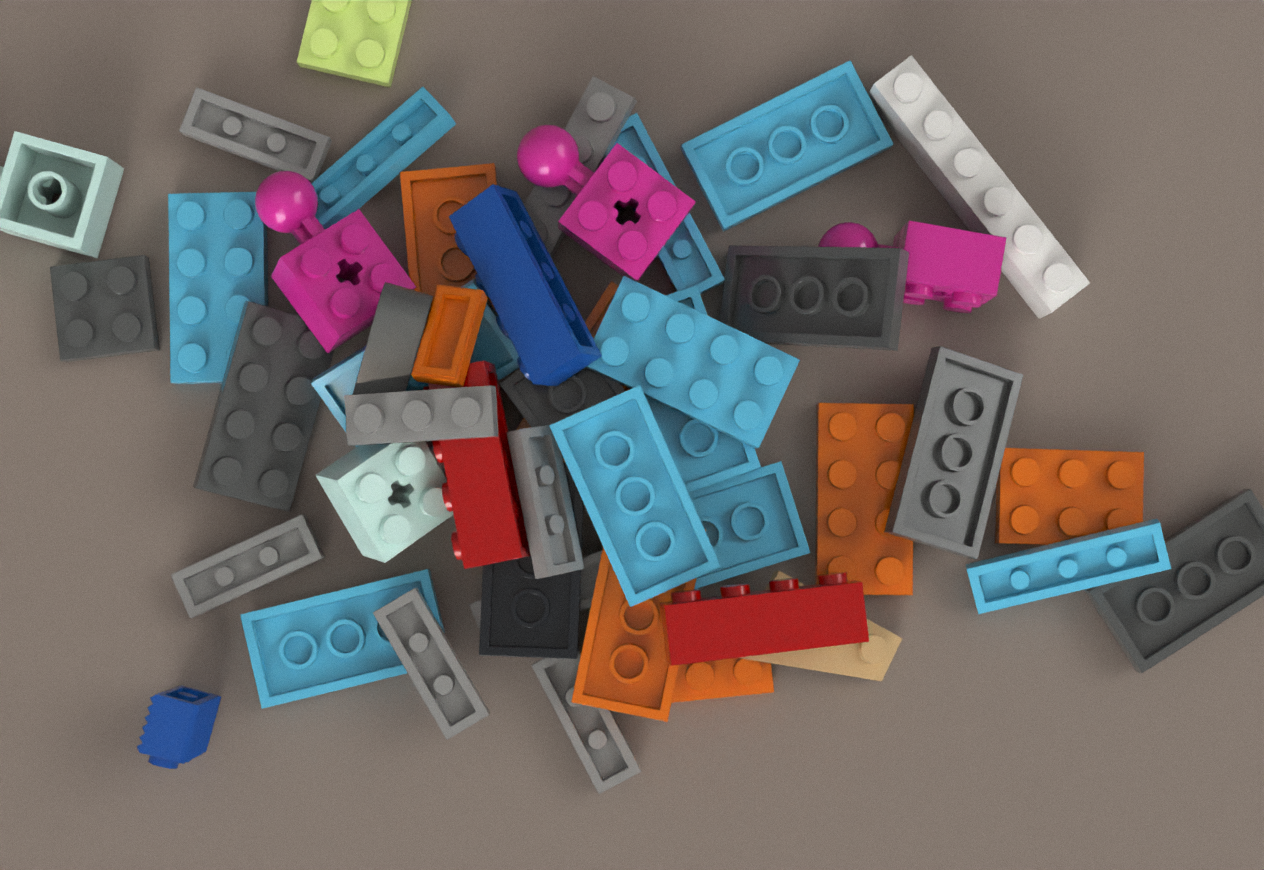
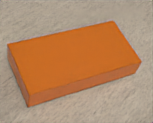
(449, 336)

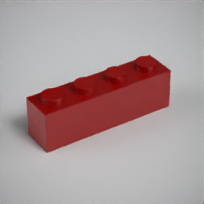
(482, 487)
(765, 620)

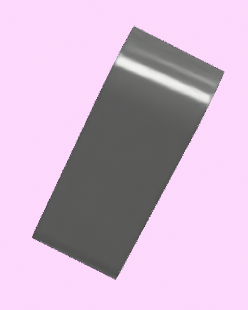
(393, 340)

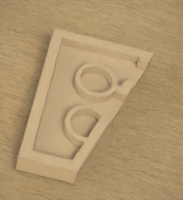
(859, 660)

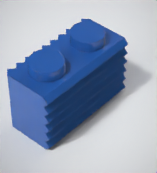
(178, 726)

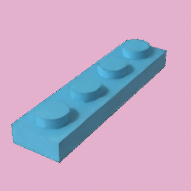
(380, 157)
(686, 253)
(1068, 566)

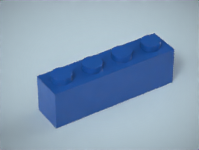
(524, 287)

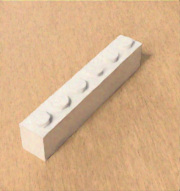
(976, 186)

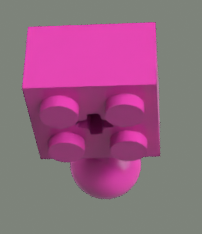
(551, 159)
(942, 262)
(310, 271)

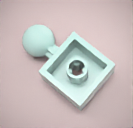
(87, 190)
(387, 495)

